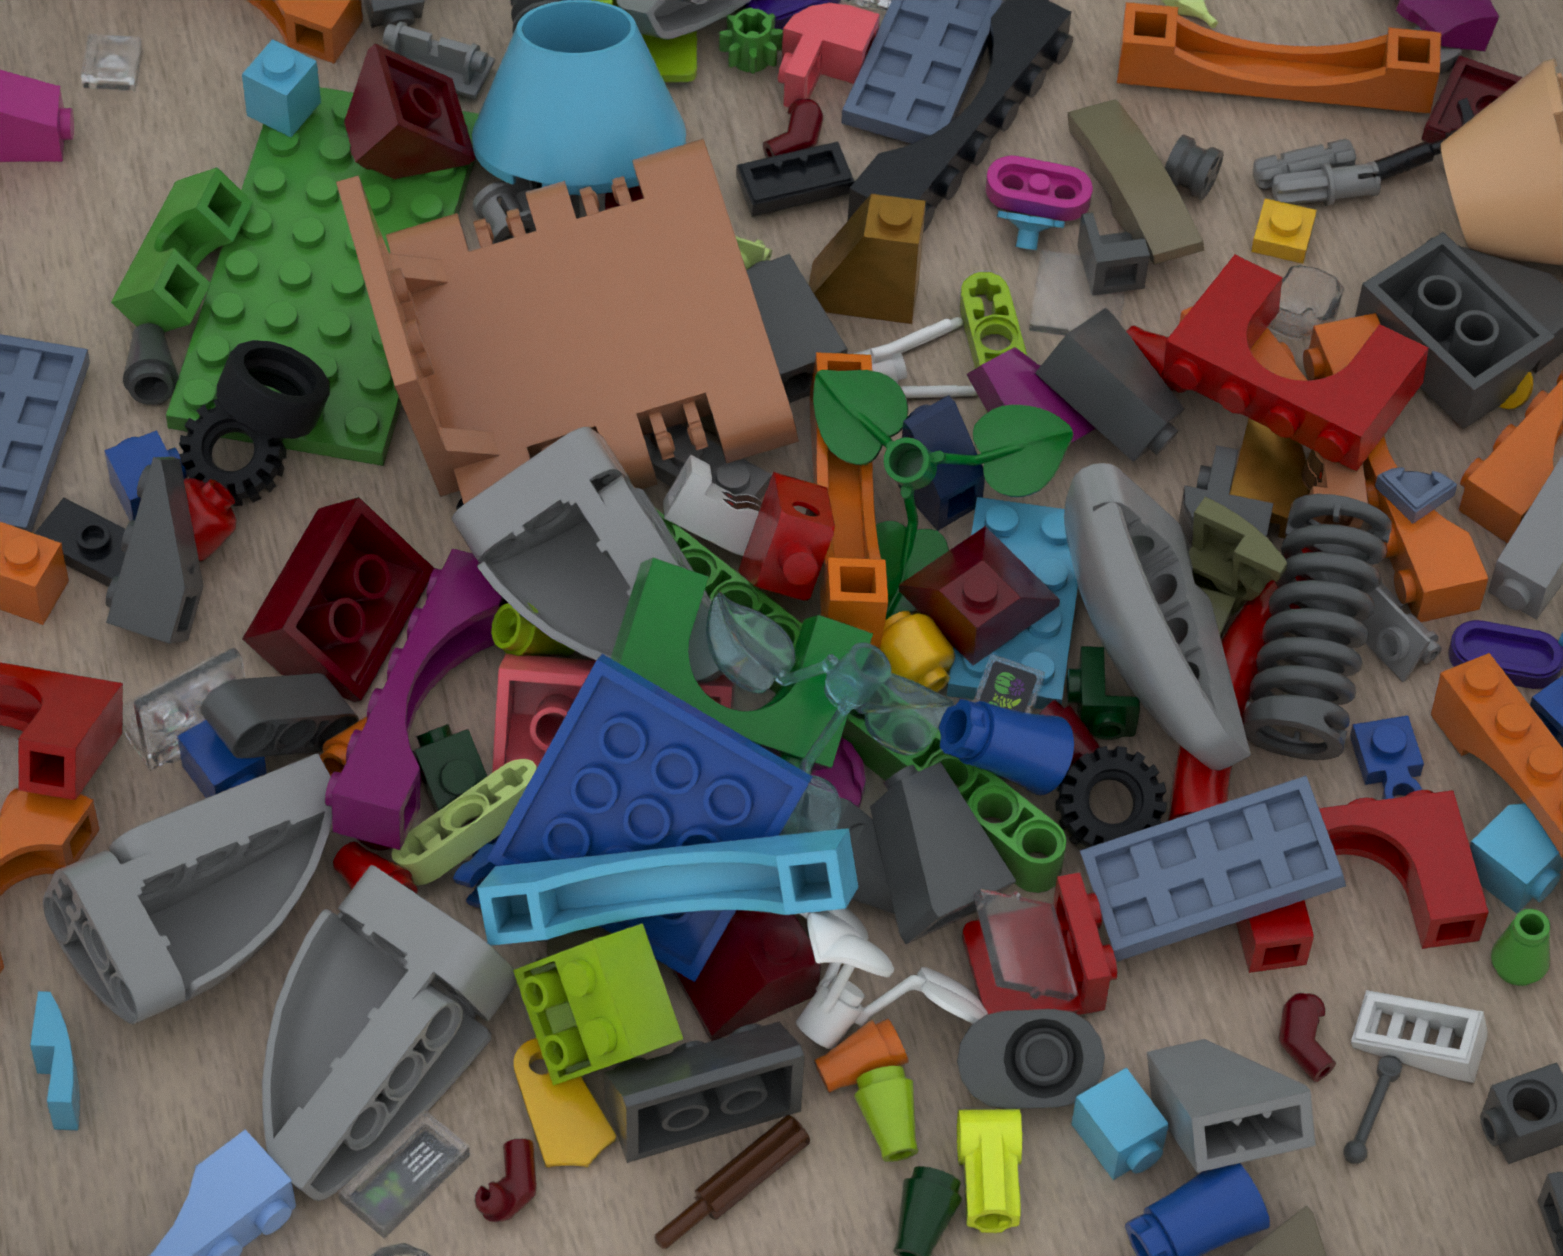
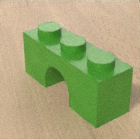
(192, 222)

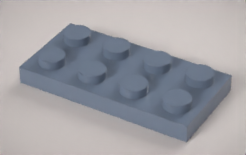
(919, 67)
(36, 405)
(1212, 868)

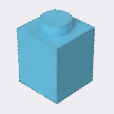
(281, 88)
(1120, 1125)

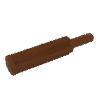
(738, 1177)

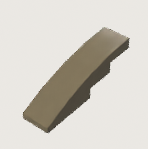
(1136, 180)

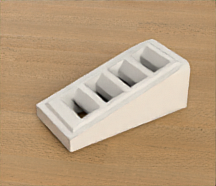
(1438, 1058)

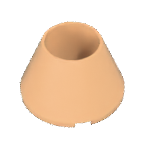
(1510, 171)

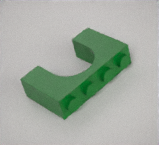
(656, 646)

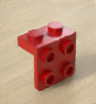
(1090, 961)

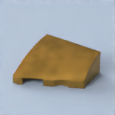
(1270, 471)

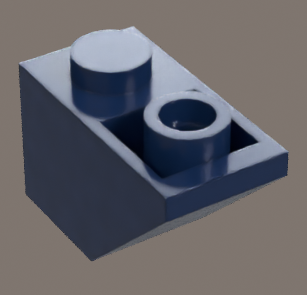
(954, 486)

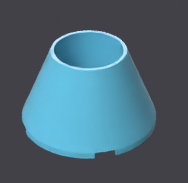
(575, 100)

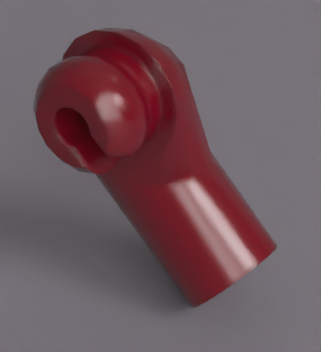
(802, 130)
(515, 1188)

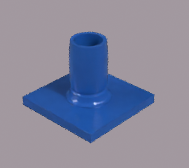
(648, 775)

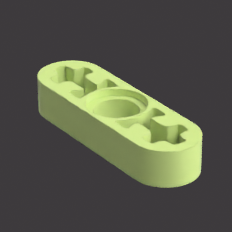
(443, 842)

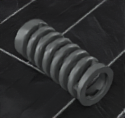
(1325, 627)

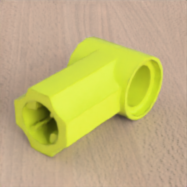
(990, 1151)

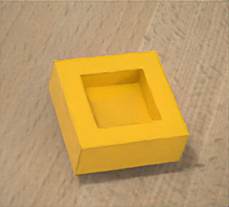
(1283, 231)

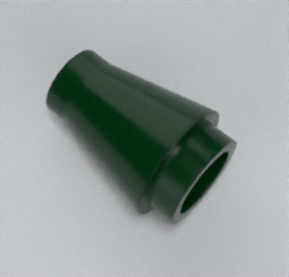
(925, 1210)

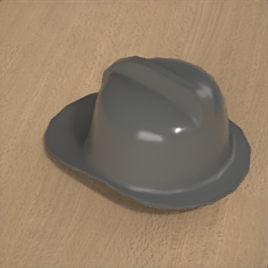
(1030, 1058)

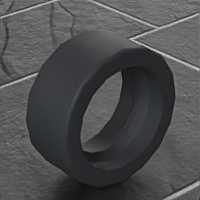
(265, 411)

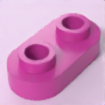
(1038, 188)

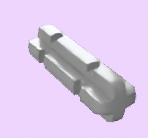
(1338, 154)

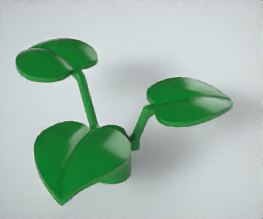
(865, 408)

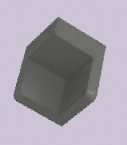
(1111, 260)

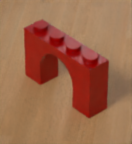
(1331, 415)
(65, 726)
(1418, 842)

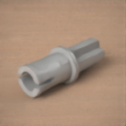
(1326, 184)

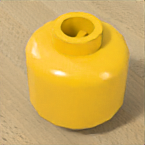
(917, 649)

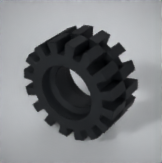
(241, 483)
(1116, 766)

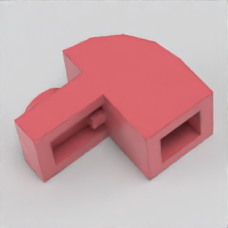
(824, 41)

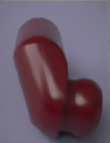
(1298, 1035)

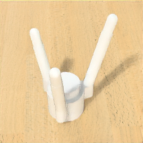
(890, 362)

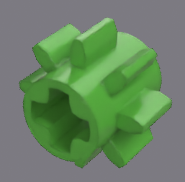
(751, 40)

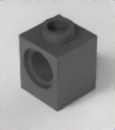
(1535, 1092)

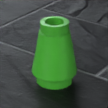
(1523, 949)

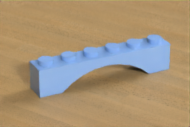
(230, 1202)

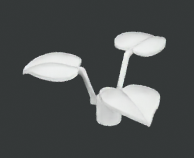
(836, 1006)

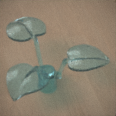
(896, 710)

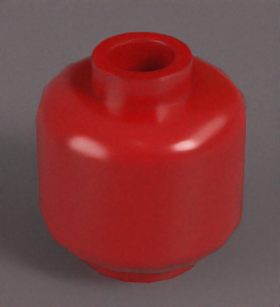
(210, 515)

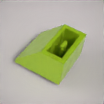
(598, 1004)

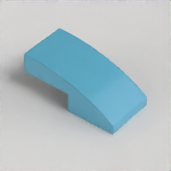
(54, 1056)

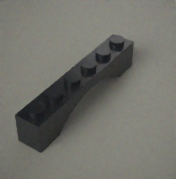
(1021, 49)

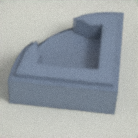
(1415, 492)

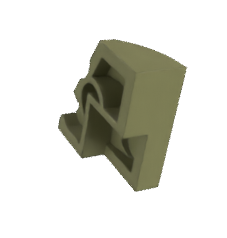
(1232, 554)

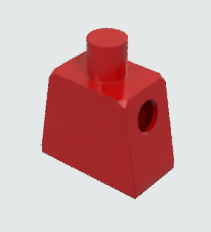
(785, 544)

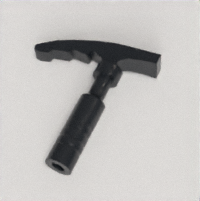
(1420, 153)

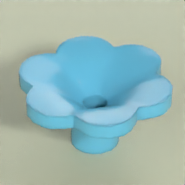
(1029, 227)

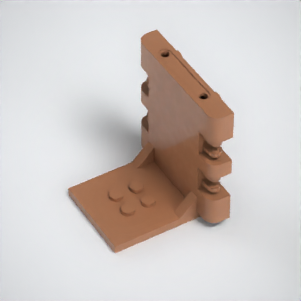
(578, 325)

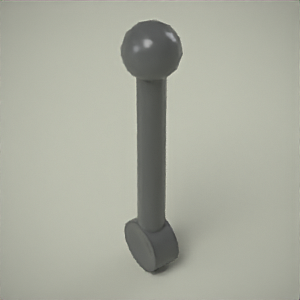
(1388, 1071)

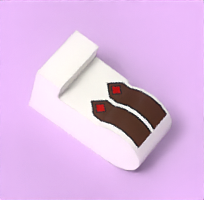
(710, 509)

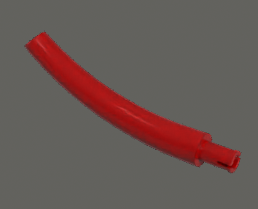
(1194, 784)

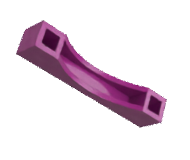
(380, 782)

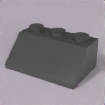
(1473, 328)
(705, 1089)

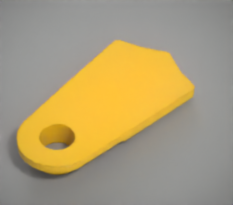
(562, 1115)

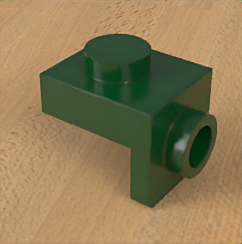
(1102, 715)
(448, 764)

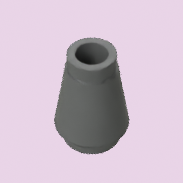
(149, 366)

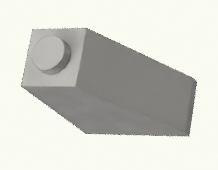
(1532, 561)
(1228, 1105)

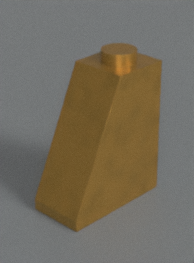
(873, 261)

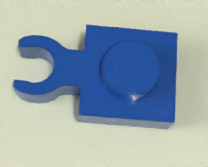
(1388, 755)

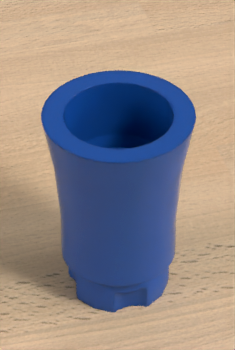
(1009, 743)
(1200, 1215)

